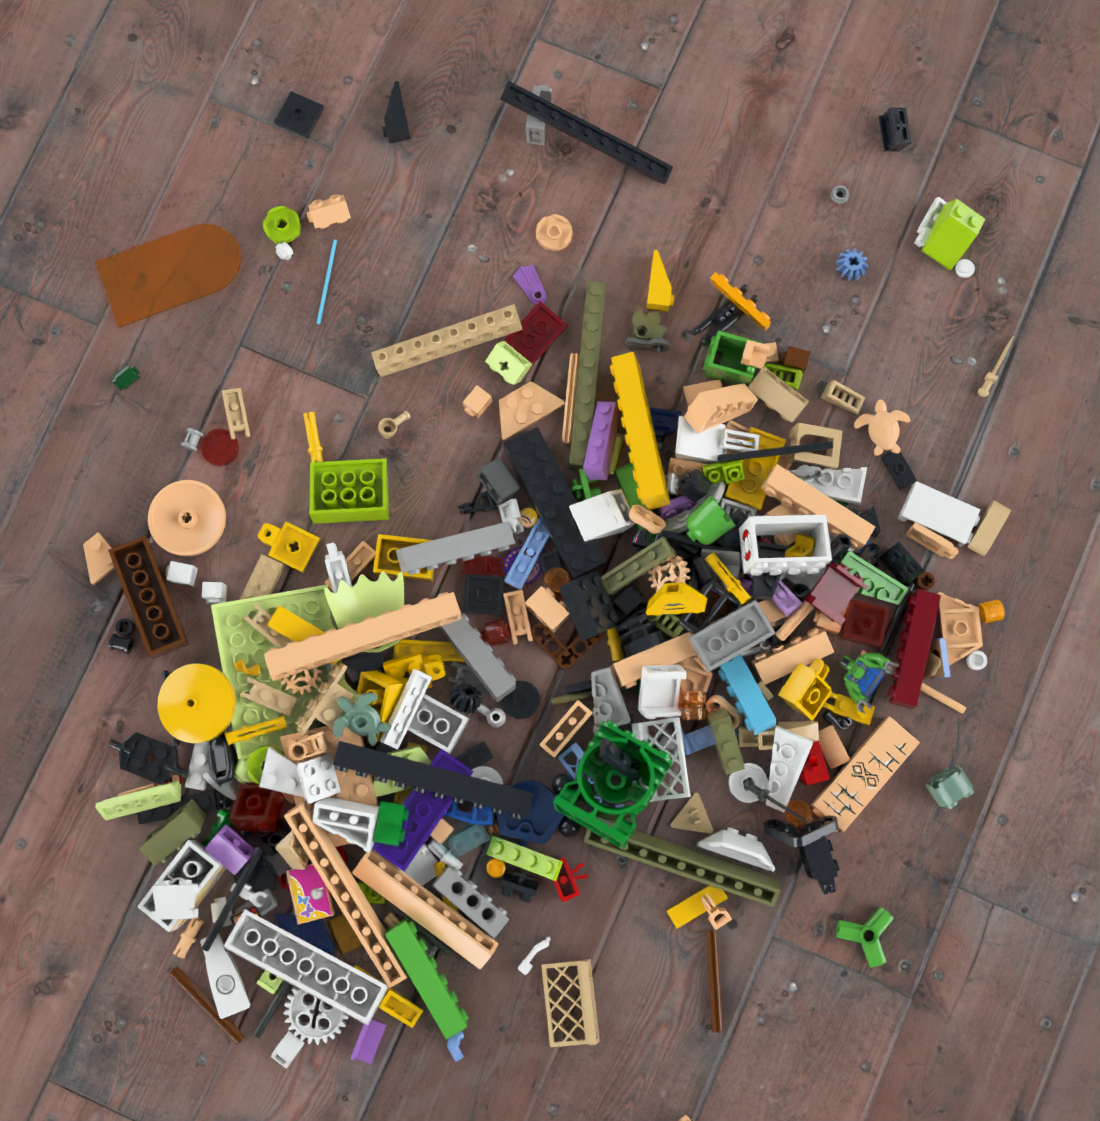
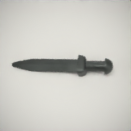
(763, 795)

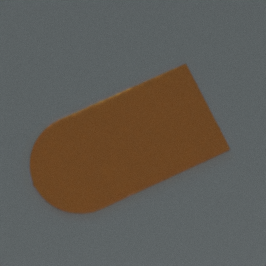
(169, 272)

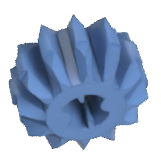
(848, 258)

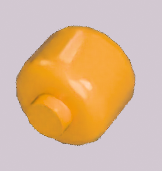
(496, 868)

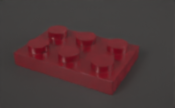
(539, 332)

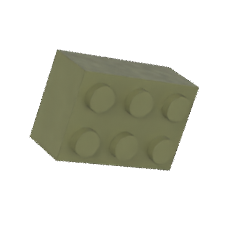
(174, 833)

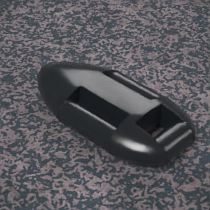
(221, 759)

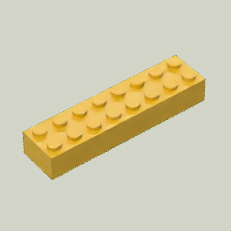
(639, 431)

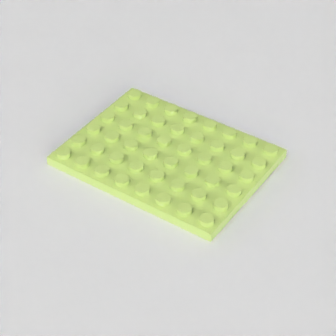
(241, 641)

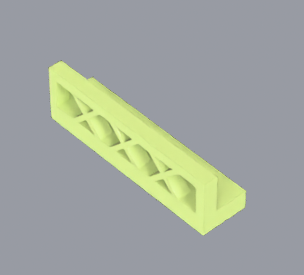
(140, 800)

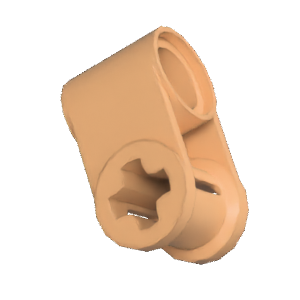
(311, 744)

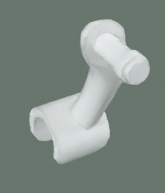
(761, 648)
(525, 966)

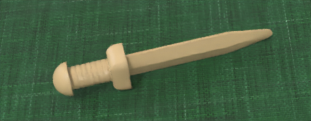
(990, 377)

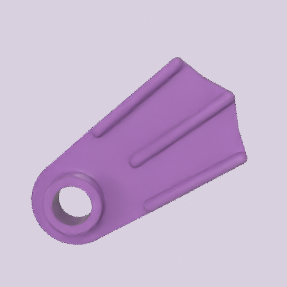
(530, 283)

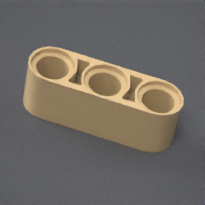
(988, 528)

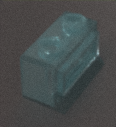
(468, 839)

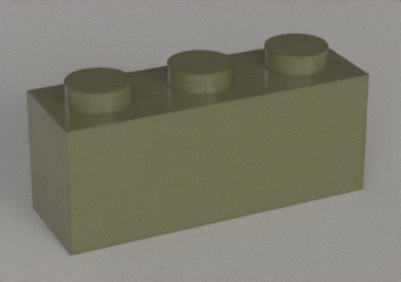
(725, 741)

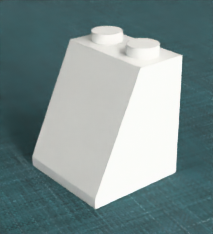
(698, 447)

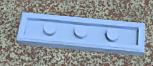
(524, 564)

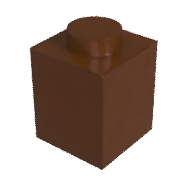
(795, 358)

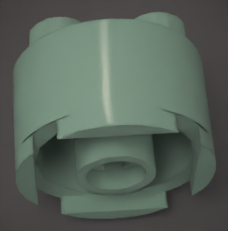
(949, 787)

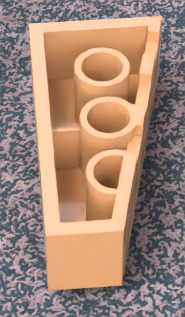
(719, 406)

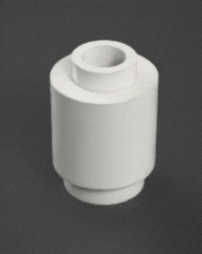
(216, 909)

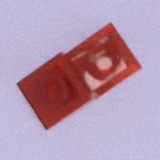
(484, 566)

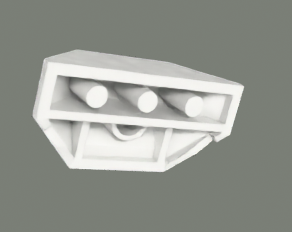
(738, 847)

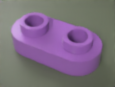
(677, 506)

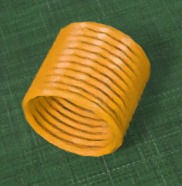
(991, 611)

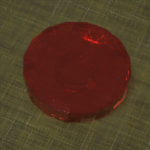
(219, 448)

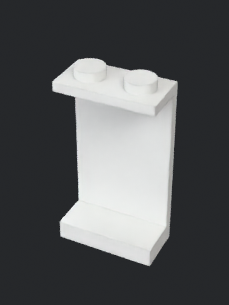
(940, 513)

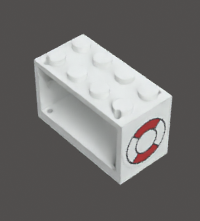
(784, 525)

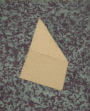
(932, 665)

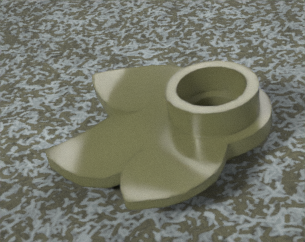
(649, 324)

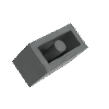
(498, 481)

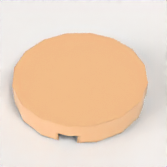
(554, 232)

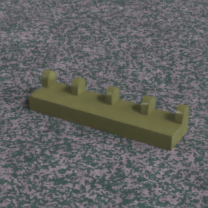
(637, 565)

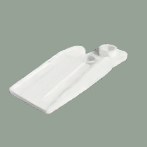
(225, 980)

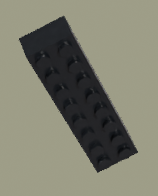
(551, 501)

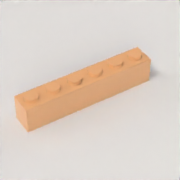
(810, 501)

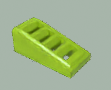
(790, 371)

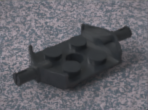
(134, 755)

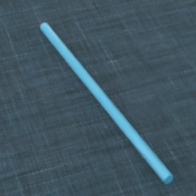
(326, 281)

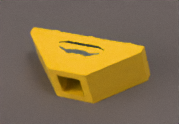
(676, 599)

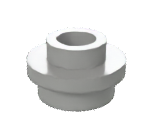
(841, 190)

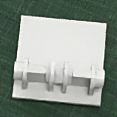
(318, 778)
(422, 867)

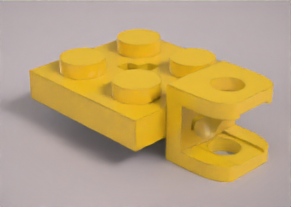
(282, 538)
(397, 667)

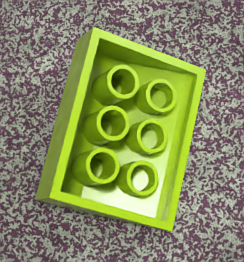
(349, 491)

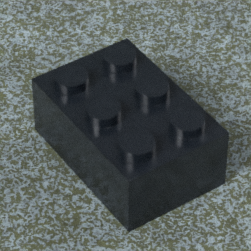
(589, 605)

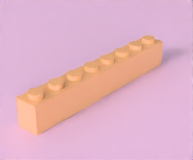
(425, 908)

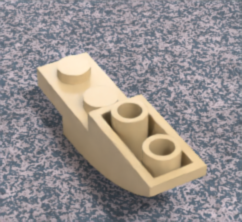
(766, 739)

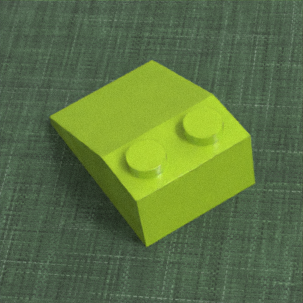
(952, 233)

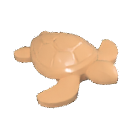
(883, 427)

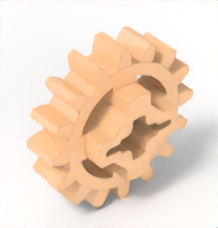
(673, 567)
(307, 680)

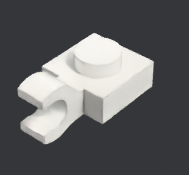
(510, 512)
(250, 895)

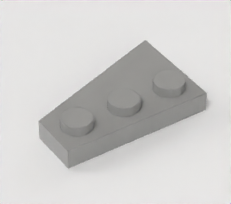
(607, 699)

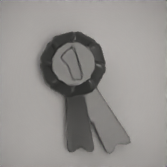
(656, 344)

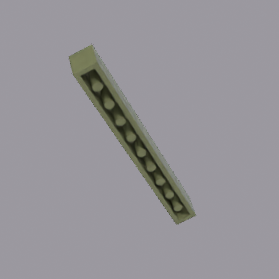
(587, 372)
(693, 865)

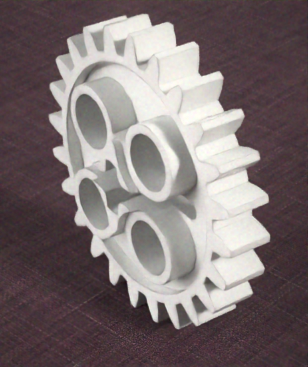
(299, 1006)

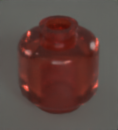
(496, 632)

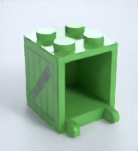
(730, 367)

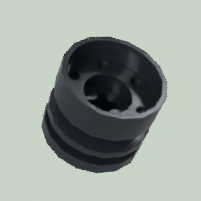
(639, 634)

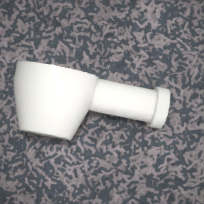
(489, 713)

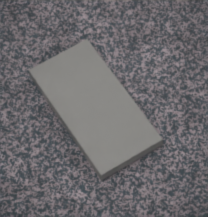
(731, 635)

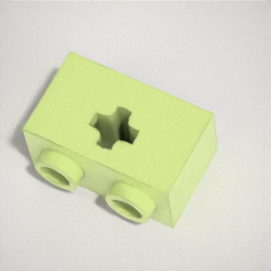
(508, 363)

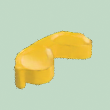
(241, 667)

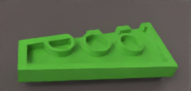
(879, 584)

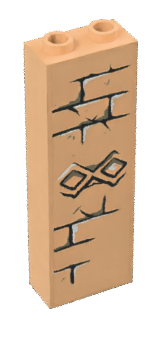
(865, 773)

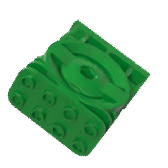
(653, 770)

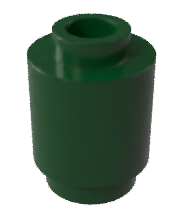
(125, 377)

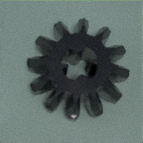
(464, 698)

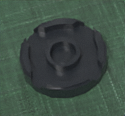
(522, 701)

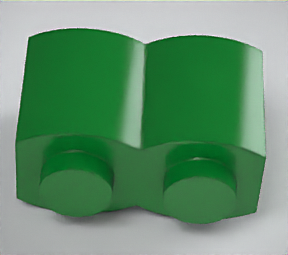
(390, 823)

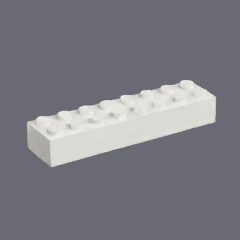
(306, 967)

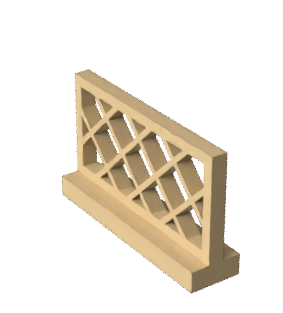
(587, 1003)

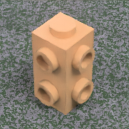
(328, 211)

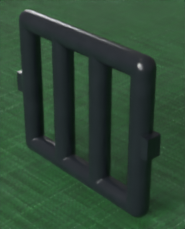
(725, 595)

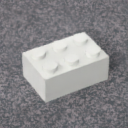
(438, 723)

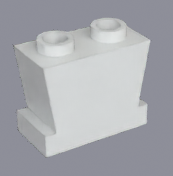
(175, 900)

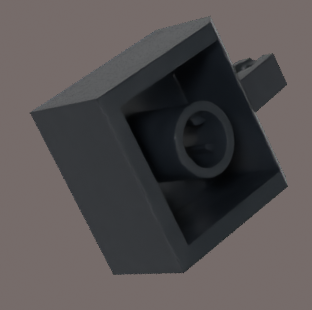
(820, 863)

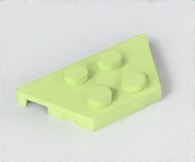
(412, 753)

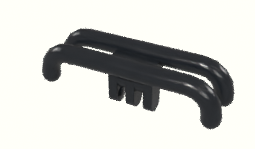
(723, 317)

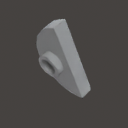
(807, 473)

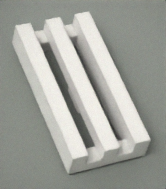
(724, 439)

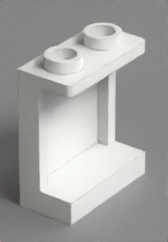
(660, 690)

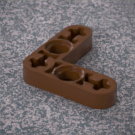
(562, 650)

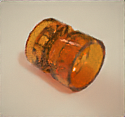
(555, 578)
(693, 705)
(802, 809)

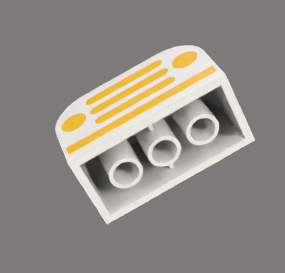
(190, 864)

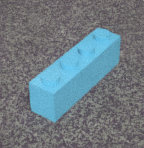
(747, 694)

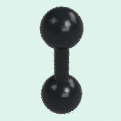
(566, 827)

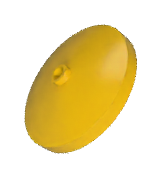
(212, 706)

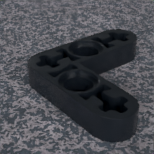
(800, 836)

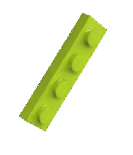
(524, 858)

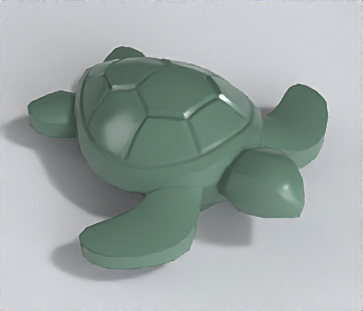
(360, 718)

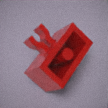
(814, 767)
(566, 882)

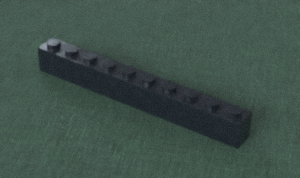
(433, 779)

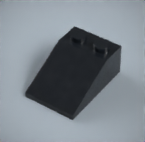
(269, 841)

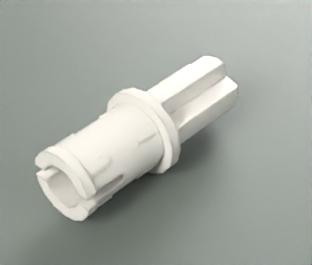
(444, 855)

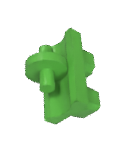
(588, 493)

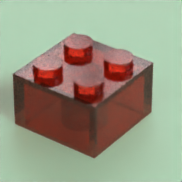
(865, 623)
(256, 808)

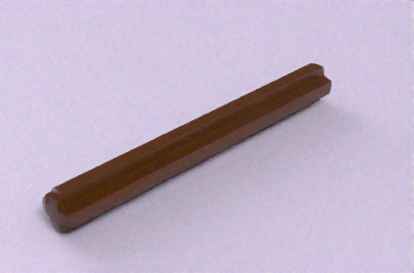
(714, 981)
(206, 1005)

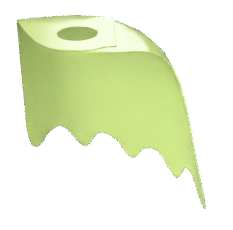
(365, 600)

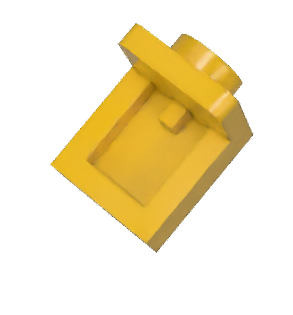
(803, 547)

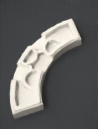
(678, 523)

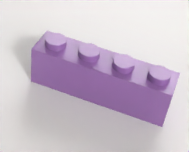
(602, 440)

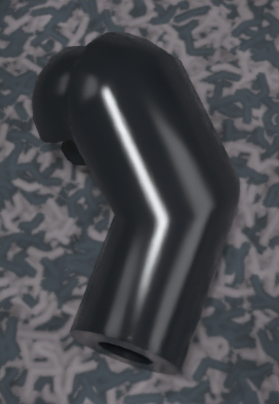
(225, 802)

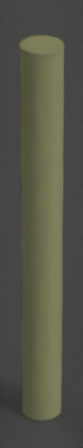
(575, 696)

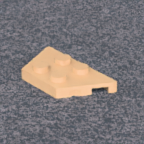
(526, 408)
(959, 627)
(696, 678)

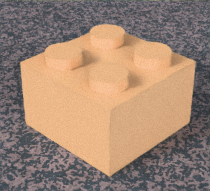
(547, 609)

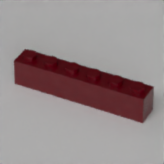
(914, 649)

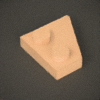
(98, 558)

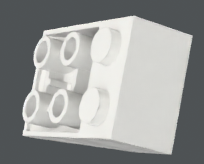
(602, 515)

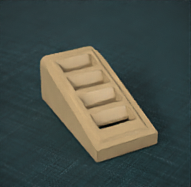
(833, 399)

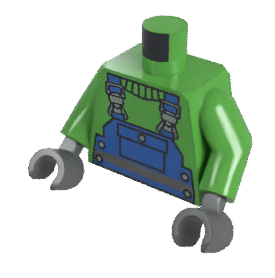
(865, 675)

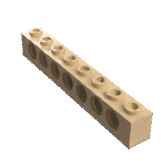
(446, 340)

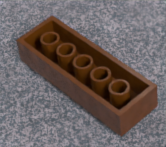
(148, 597)

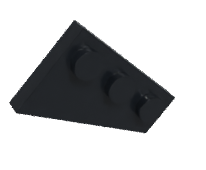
(765, 584)

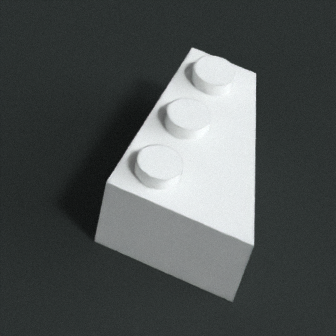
(347, 819)

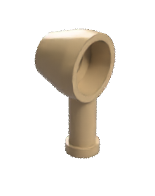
(391, 424)

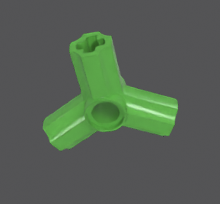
(854, 932)

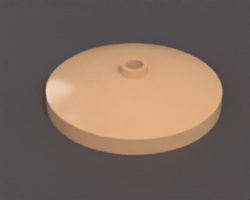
(174, 506)

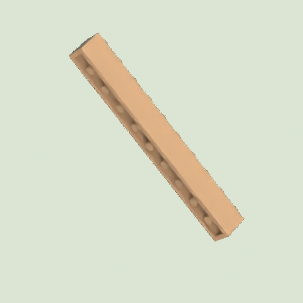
(362, 636)
(675, 651)
(346, 893)

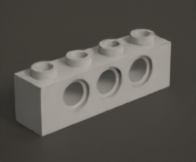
(492, 925)

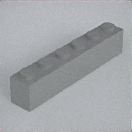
(455, 547)
(479, 657)

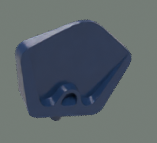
(541, 818)

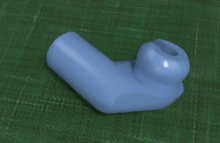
(453, 1046)

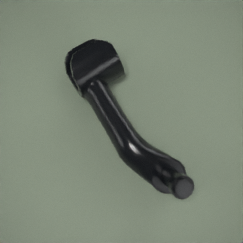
(640, 611)

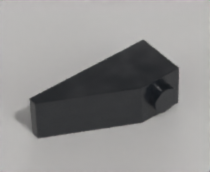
(395, 118)

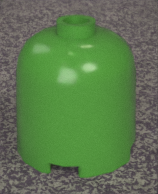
(708, 522)

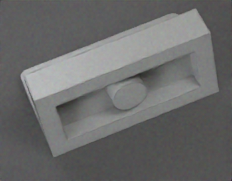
(728, 558)

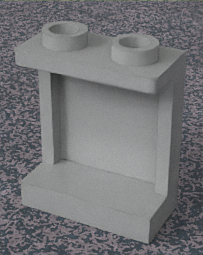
(536, 130)

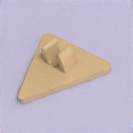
(693, 817)

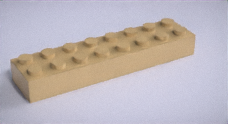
(263, 578)

